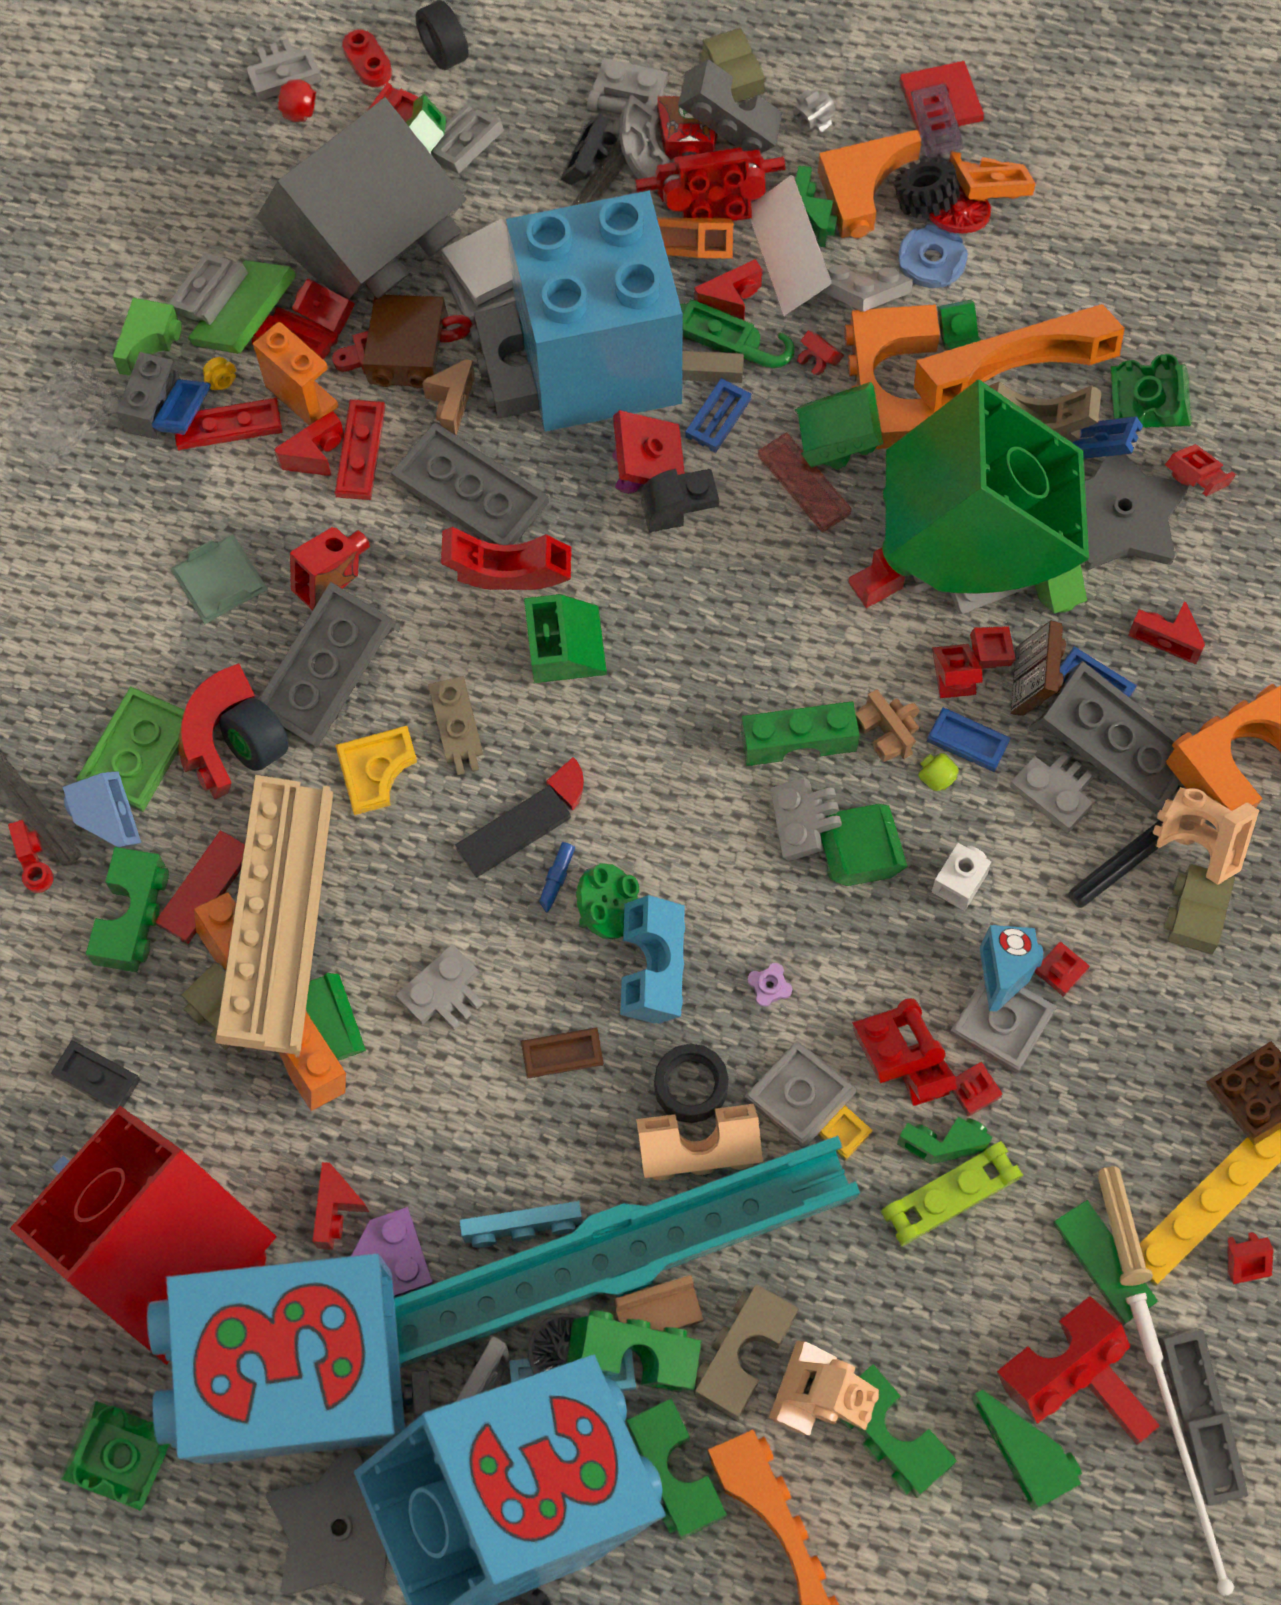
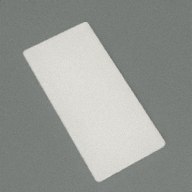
(789, 245)

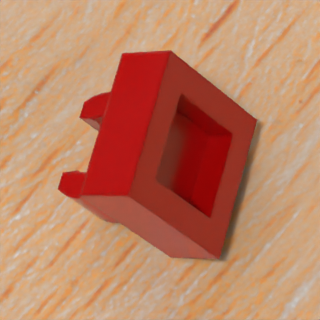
(821, 350)
(992, 646)
(1062, 969)
(976, 1089)
(1249, 1259)

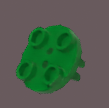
(595, 897)

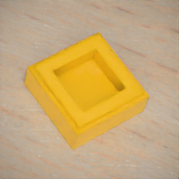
(849, 1129)

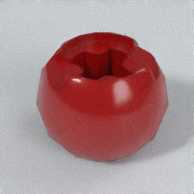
(296, 100)

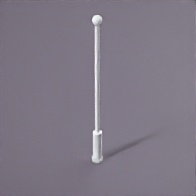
(1154, 1357)

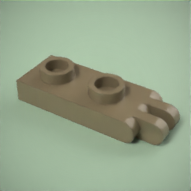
(456, 722)

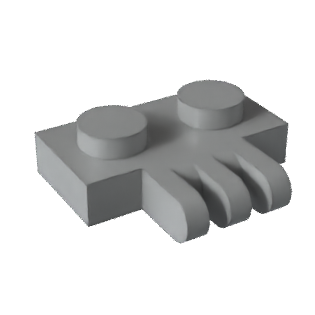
(281, 67)
(1055, 790)
(802, 817)
(442, 989)

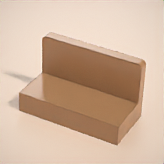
(662, 1305)

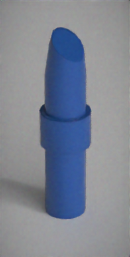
(556, 875)

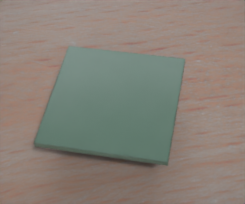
(218, 578)

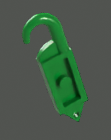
(730, 335)

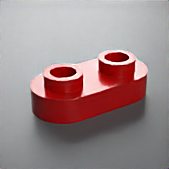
(366, 55)

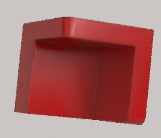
(876, 581)

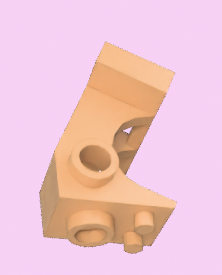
(1185, 823)
(832, 1394)

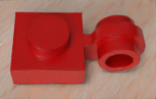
(27, 846)

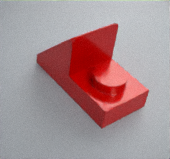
(727, 289)
(305, 449)
(1178, 639)
(956, 670)
(929, 1082)
(333, 1196)

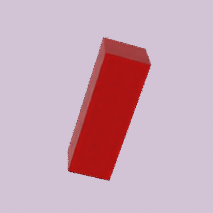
(1123, 1405)

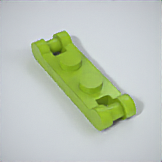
(951, 1194)

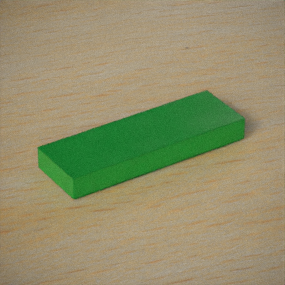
(1098, 1255)

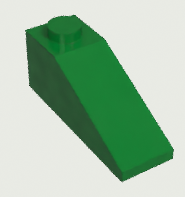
(1033, 1457)

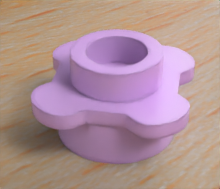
(767, 995)

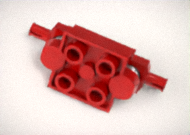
(713, 183)

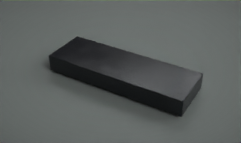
(512, 831)

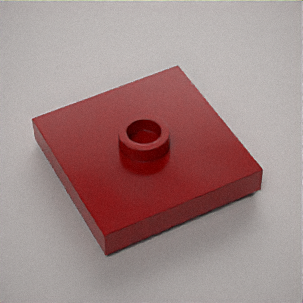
(959, 88)
(646, 447)

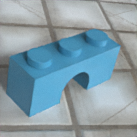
(659, 931)

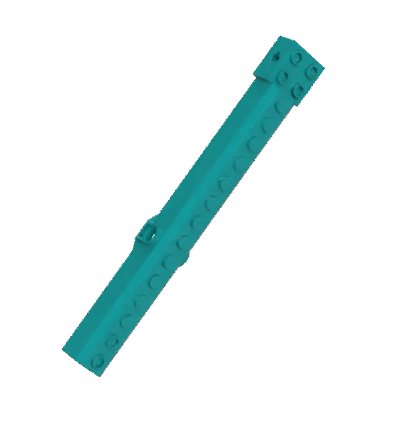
(620, 1251)

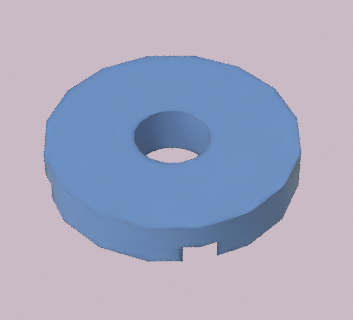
(932, 273)

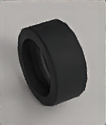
(442, 34)
(694, 1053)

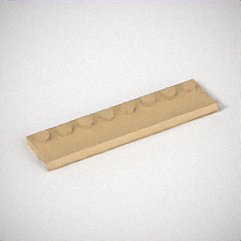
(275, 917)

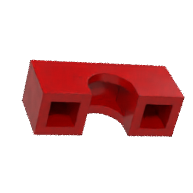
(1043, 1383)

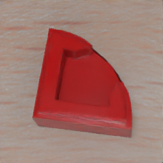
(568, 783)

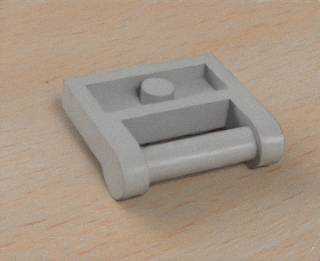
(625, 80)

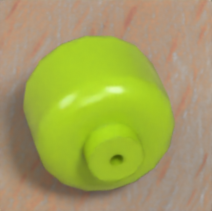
(938, 771)

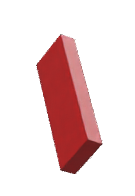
(232, 424)
(360, 449)
(204, 883)

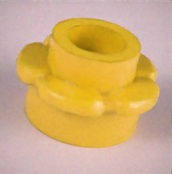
(219, 373)

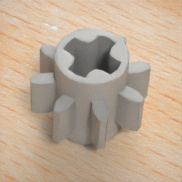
(813, 110)

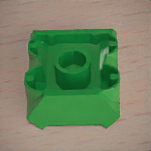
(1152, 392)
(840, 426)
(864, 846)
(333, 1016)
(115, 1456)

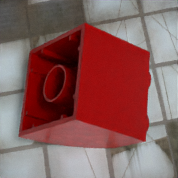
(133, 1216)

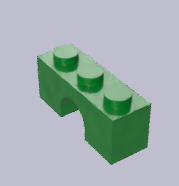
(823, 727)
(124, 941)
(666, 1356)
(915, 1462)
(688, 1505)

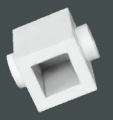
(961, 875)

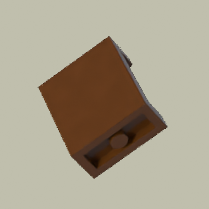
(403, 339)

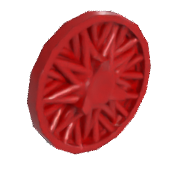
(964, 216)

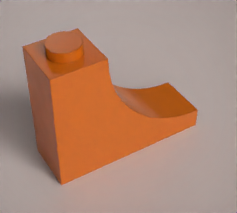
(855, 173)

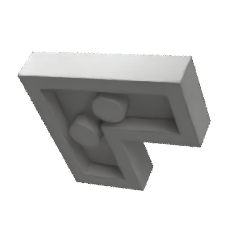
(867, 291)

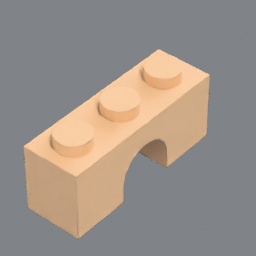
(732, 1144)

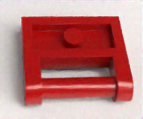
(886, 1047)

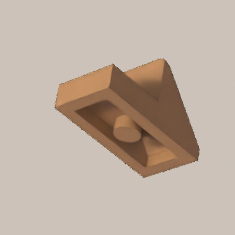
(452, 391)

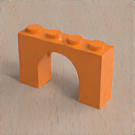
(884, 334)
(1206, 758)

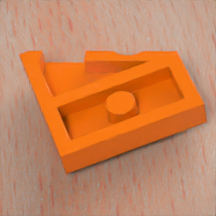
(992, 178)

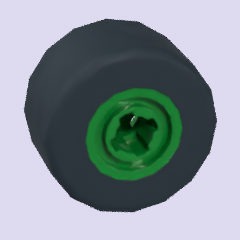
(254, 734)

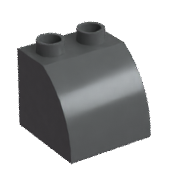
(363, 205)

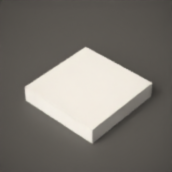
(482, 262)

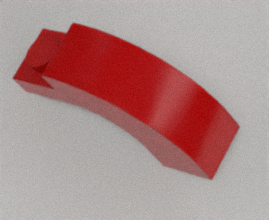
(506, 567)
(200, 718)

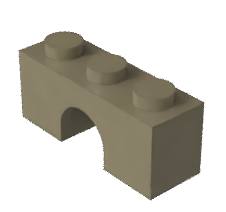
(760, 1318)

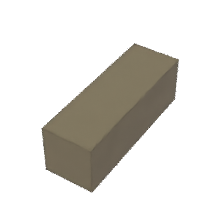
(712, 366)

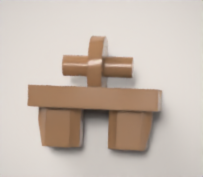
(895, 722)

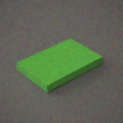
(245, 308)
(137, 744)

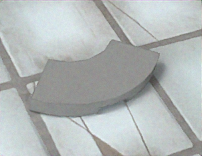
(639, 138)

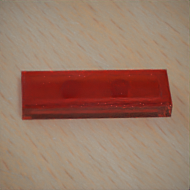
(804, 482)

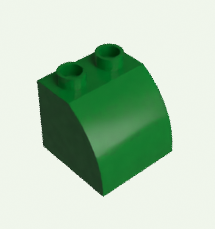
(984, 498)

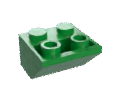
(564, 638)

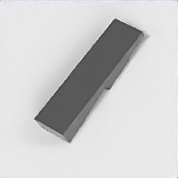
(1202, 1415)

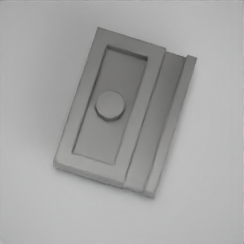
(466, 138)
(208, 288)

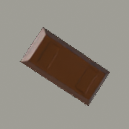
(562, 1053)

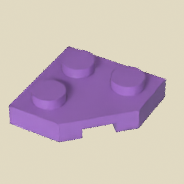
(398, 1245)

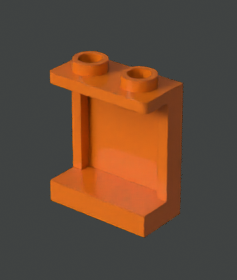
(291, 372)

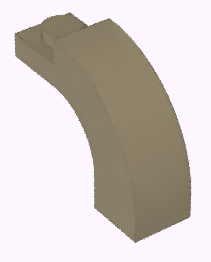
(1062, 414)

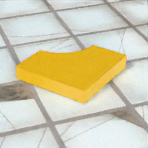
(372, 766)

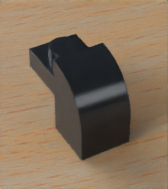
(671, 495)

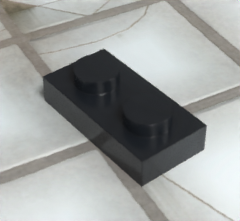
(95, 1075)

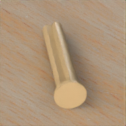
(1123, 1228)

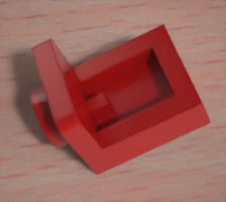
(322, 306)

